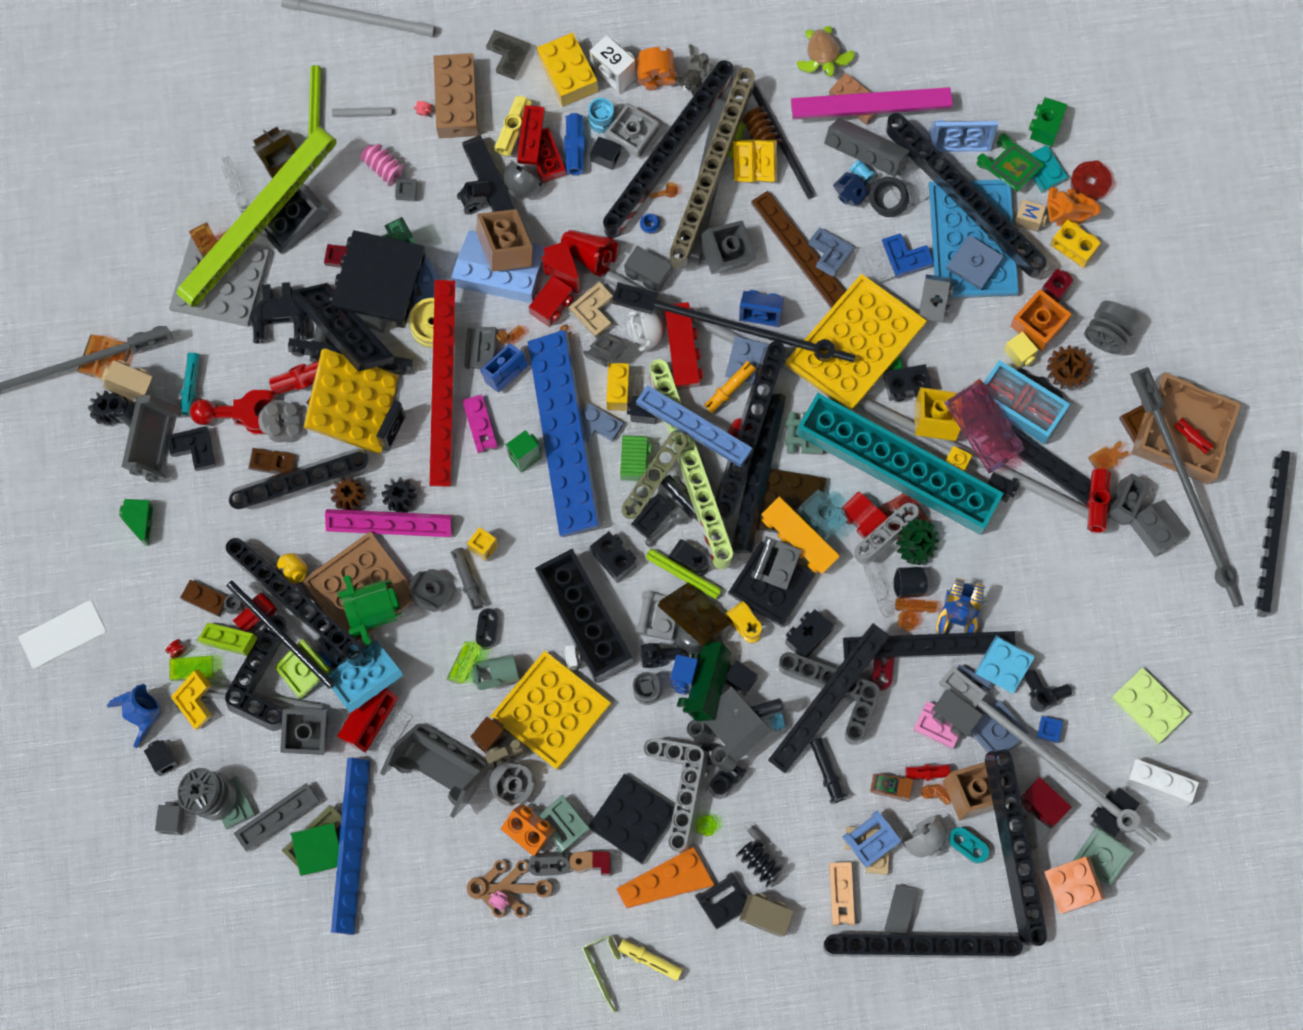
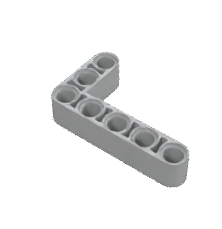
(684, 788)

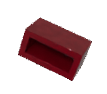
(1044, 803)

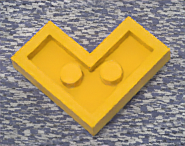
(188, 699)

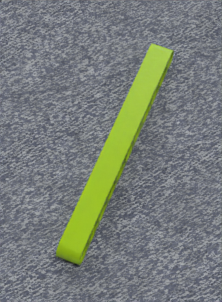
(256, 217)

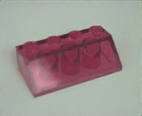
(984, 425)

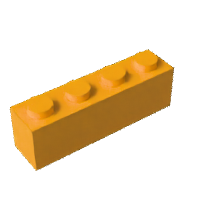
(800, 535)

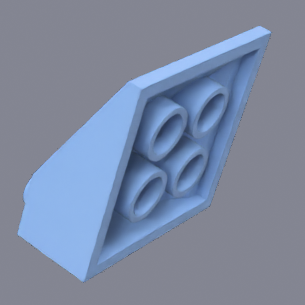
(962, 135)

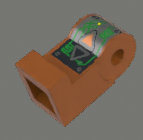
(891, 787)

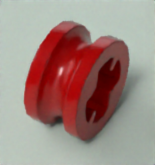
(176, 649)

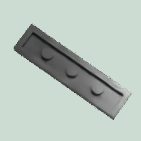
(276, 817)

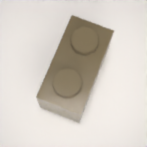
(766, 914)

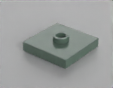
(1106, 853)

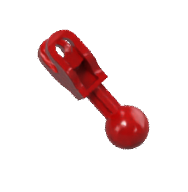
(242, 411)

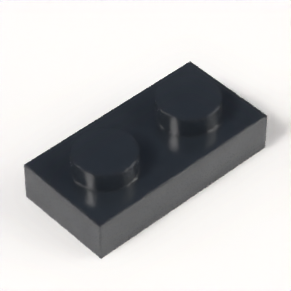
(652, 516)

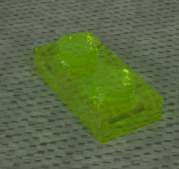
(463, 662)
(182, 668)

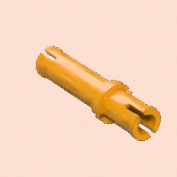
(729, 387)

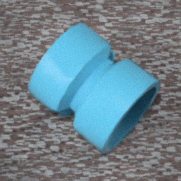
(600, 114)

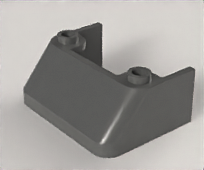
(439, 759)

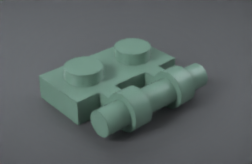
(793, 441)

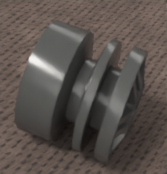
(1111, 327)
(206, 794)

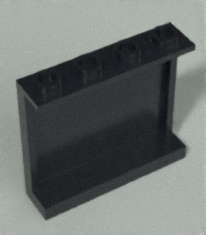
(378, 277)

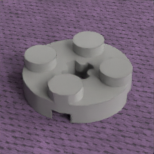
(289, 416)

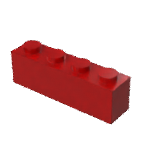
(683, 350)

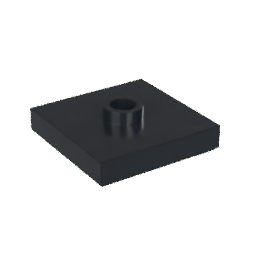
(391, 425)

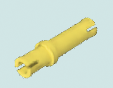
(653, 961)

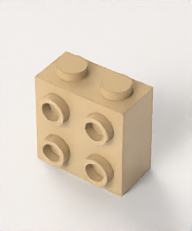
(126, 380)

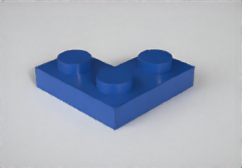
(906, 261)

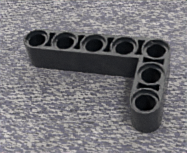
(255, 674)

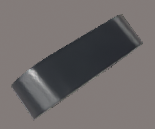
(481, 628)

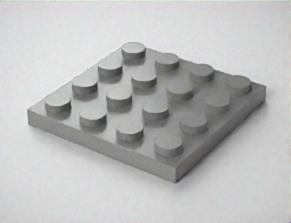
(233, 295)

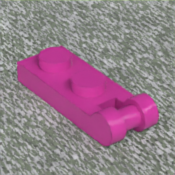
(479, 423)

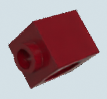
(1061, 277)

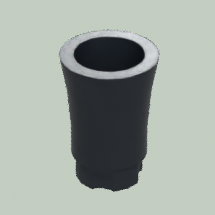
(121, 408)

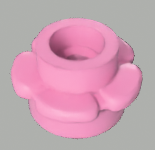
(499, 900)

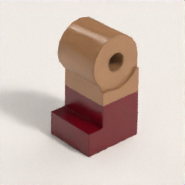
(584, 861)

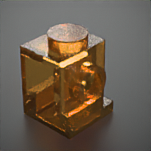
(203, 238)

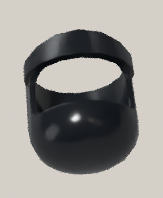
(910, 582)

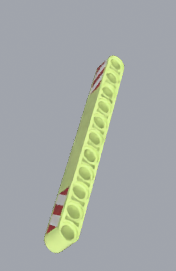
(692, 472)

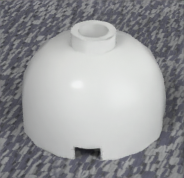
(645, 329)

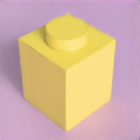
(1021, 350)

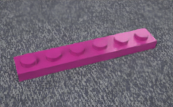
(388, 523)

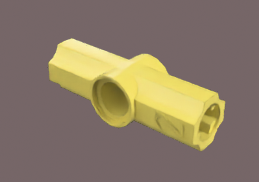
(509, 136)

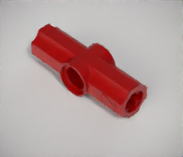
(296, 377)
(1098, 511)

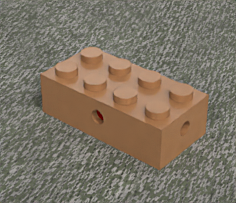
(455, 95)

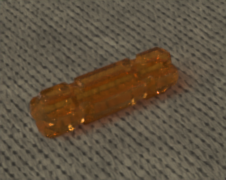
(916, 605)

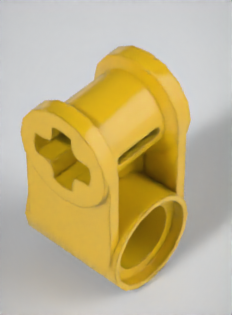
(743, 620)

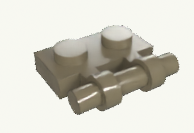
(500, 755)

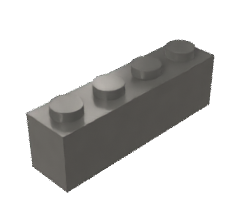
(866, 147)

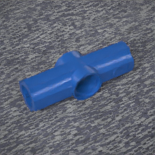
(574, 144)

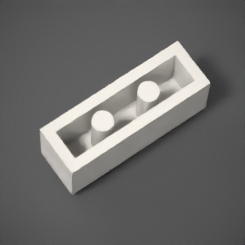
(1161, 782)

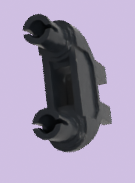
(277, 311)

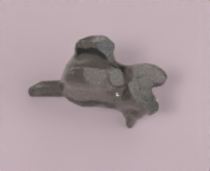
(697, 70)

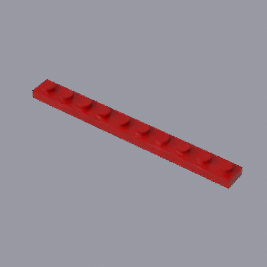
(442, 383)

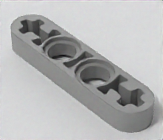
(883, 531)

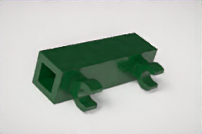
(707, 682)

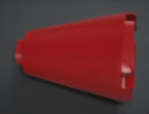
(592, 250)

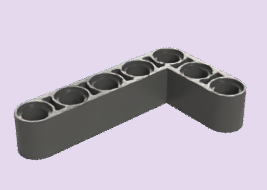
(856, 694)

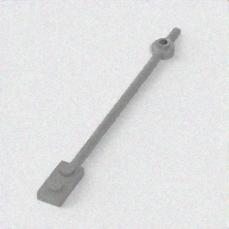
(974, 696)

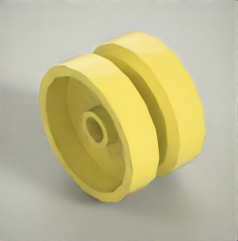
(420, 320)

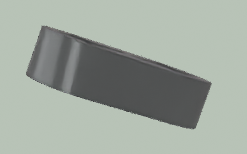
(549, 864)

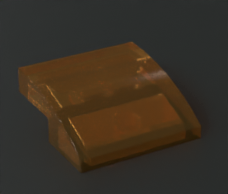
(98, 343)

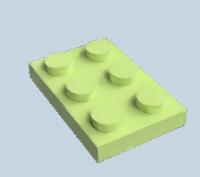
(1150, 705)

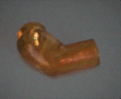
(511, 337)
(935, 791)

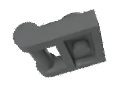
(783, 565)

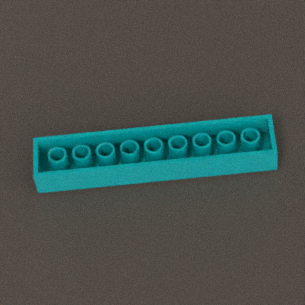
(899, 463)

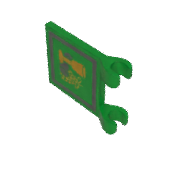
(1013, 165)

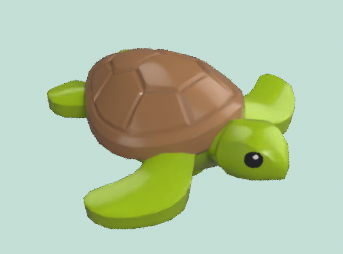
(824, 51)

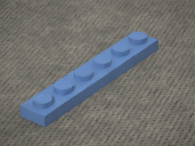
(694, 426)

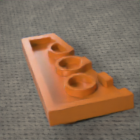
(672, 878)

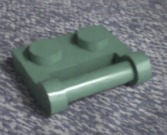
(569, 822)

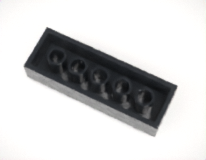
(584, 615)

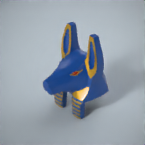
(961, 607)

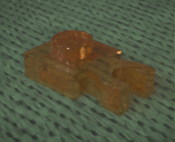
(1107, 458)

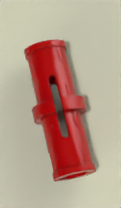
(1193, 435)
(927, 772)

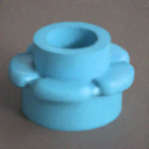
(777, 721)

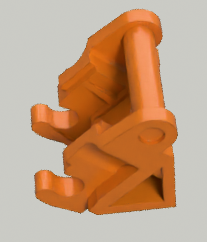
(1068, 206)

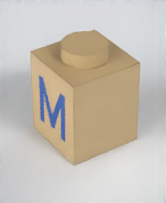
(1030, 215)

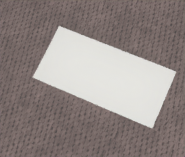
(62, 634)

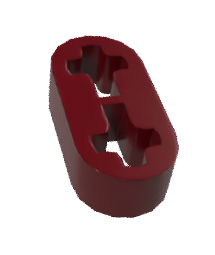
(877, 670)

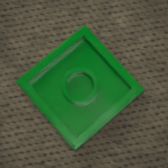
(315, 848)

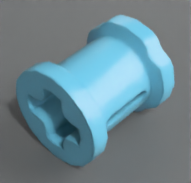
(863, 171)

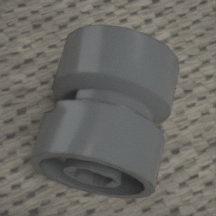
(646, 688)

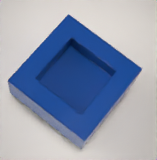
(1049, 729)

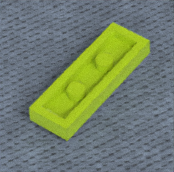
(227, 639)

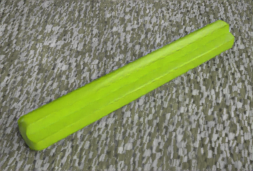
(314, 98)
(683, 573)

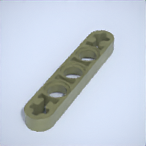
(656, 464)

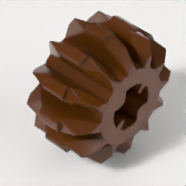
(342, 488)

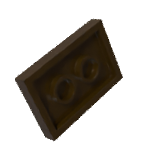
(695, 614)

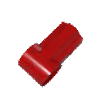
(247, 620)

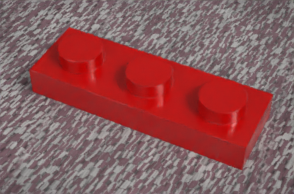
(531, 135)

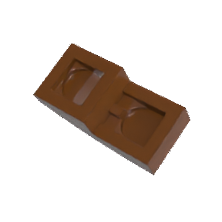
(270, 462)

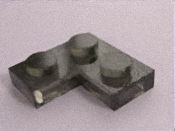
(512, 51)

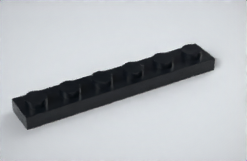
(302, 347)

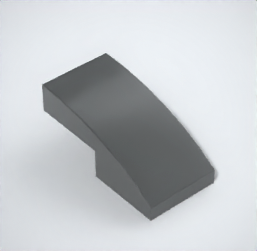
(900, 910)

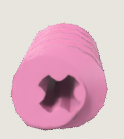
(382, 163)

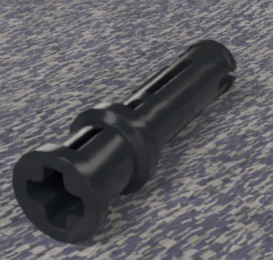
(831, 779)

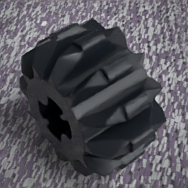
(98, 408)
(392, 499)

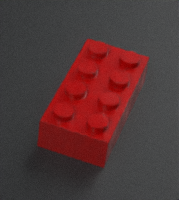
(549, 160)

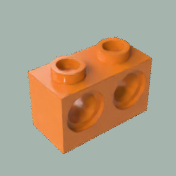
(524, 833)

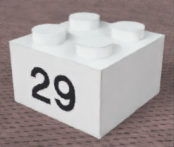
(613, 64)

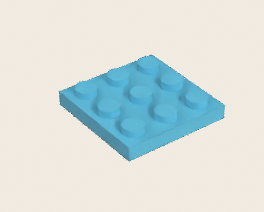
(360, 683)

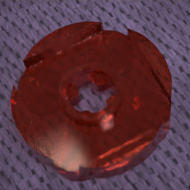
(1095, 170)

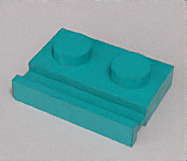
(1051, 173)

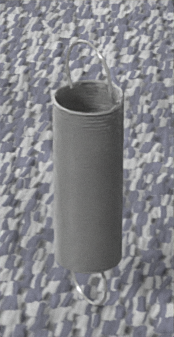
(757, 835)

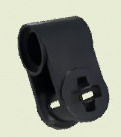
(474, 195)
(687, 556)
(729, 780)

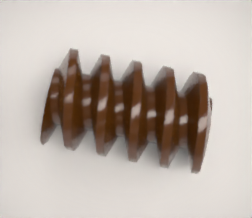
(759, 125)

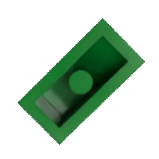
(138, 517)

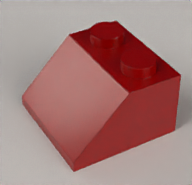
(560, 264)

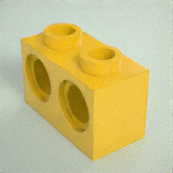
(1072, 247)

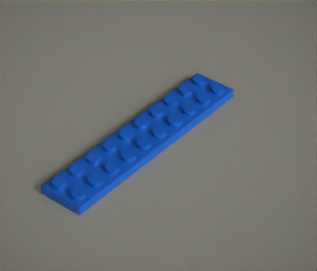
(563, 434)

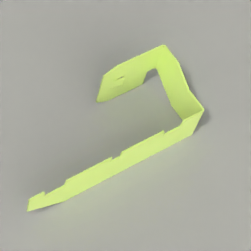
(613, 947)

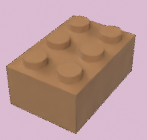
(504, 240)

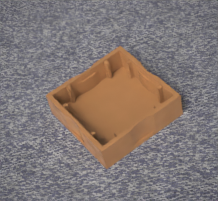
(1201, 409)

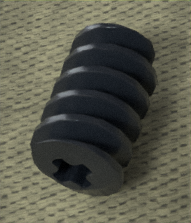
(760, 862)

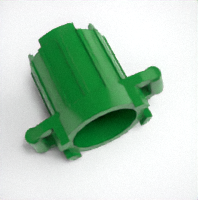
(369, 606)

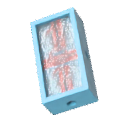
(1025, 402)

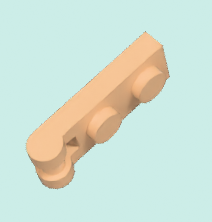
(841, 893)

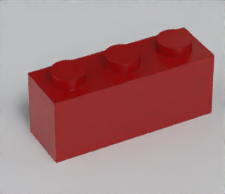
(367, 720)

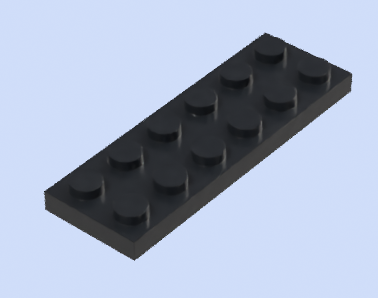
(343, 328)

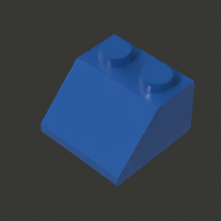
(761, 308)

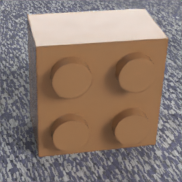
(969, 791)

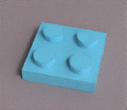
(1004, 664)

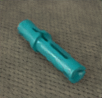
(188, 392)

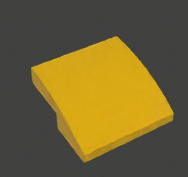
(755, 160)

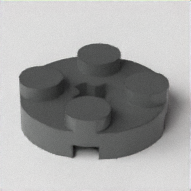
(427, 600)

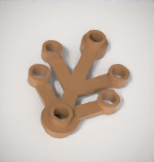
(506, 887)

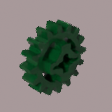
(917, 541)

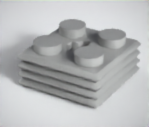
(630, 119)

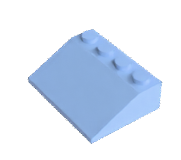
(474, 273)

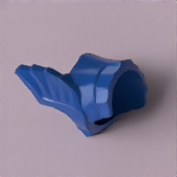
(139, 709)

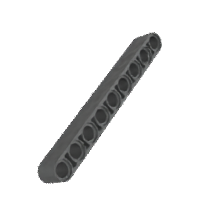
(697, 250)

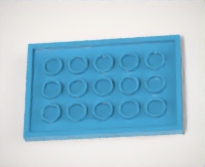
(952, 226)

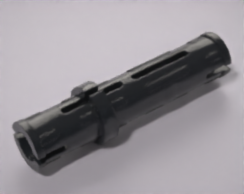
(679, 494)

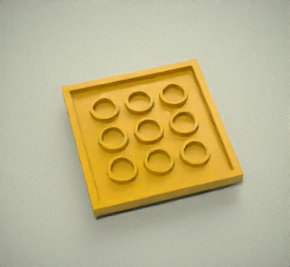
(349, 402)
(550, 710)

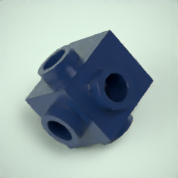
(851, 189)

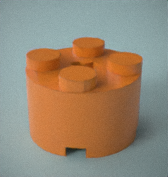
(655, 68)

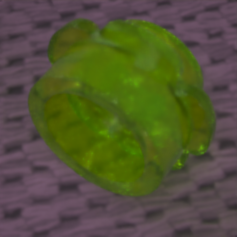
(706, 819)

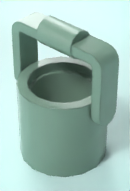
(502, 670)

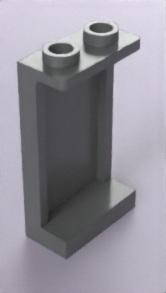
(148, 437)

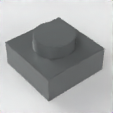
(406, 189)

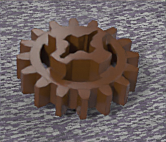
(1061, 371)

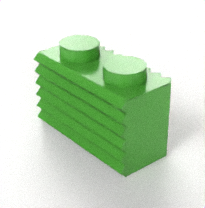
(634, 457)

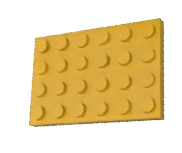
(861, 323)

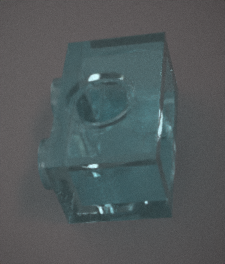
(824, 526)

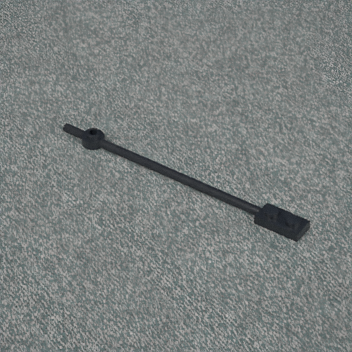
(645, 301)

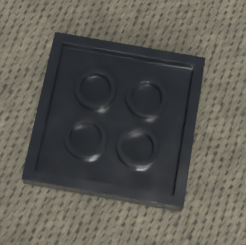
(766, 598)
(632, 819)

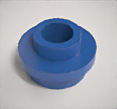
(649, 218)

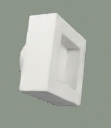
(571, 657)

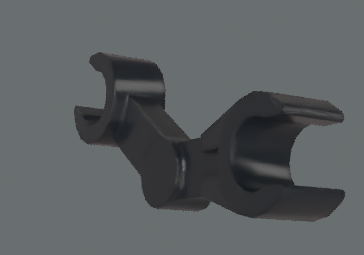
(1041, 381)

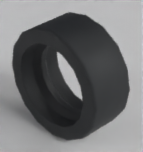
(878, 186)

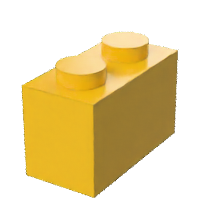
(617, 386)

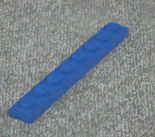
(350, 846)

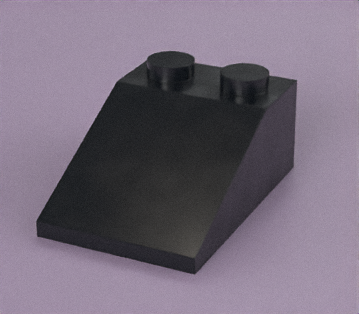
(295, 219)

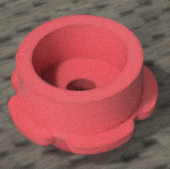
(423, 108)

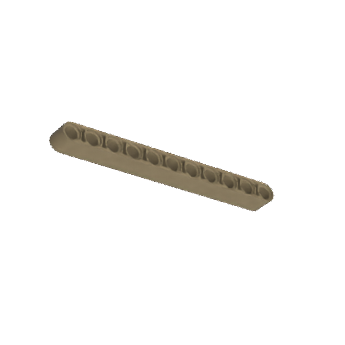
(709, 175)

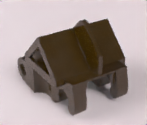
(271, 145)

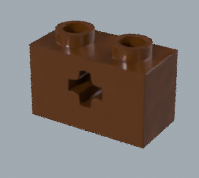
(489, 735)

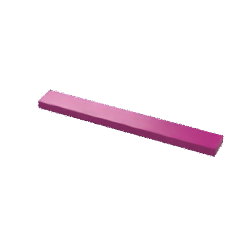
(871, 103)

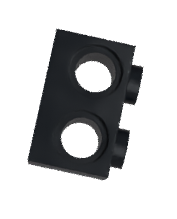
(905, 377)
(609, 559)

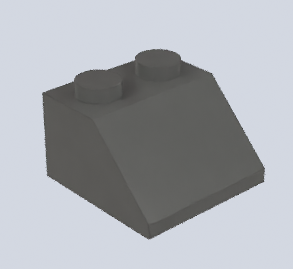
(1158, 527)

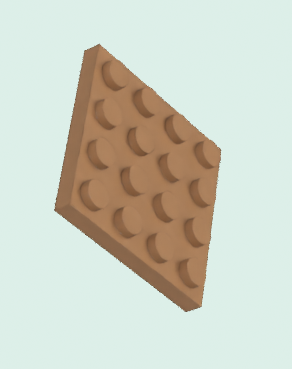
(366, 564)

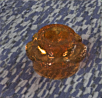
(908, 626)

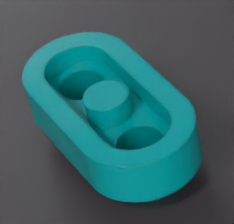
(969, 844)

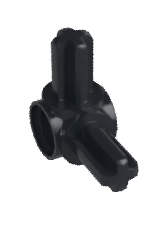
(653, 655)
(1050, 695)

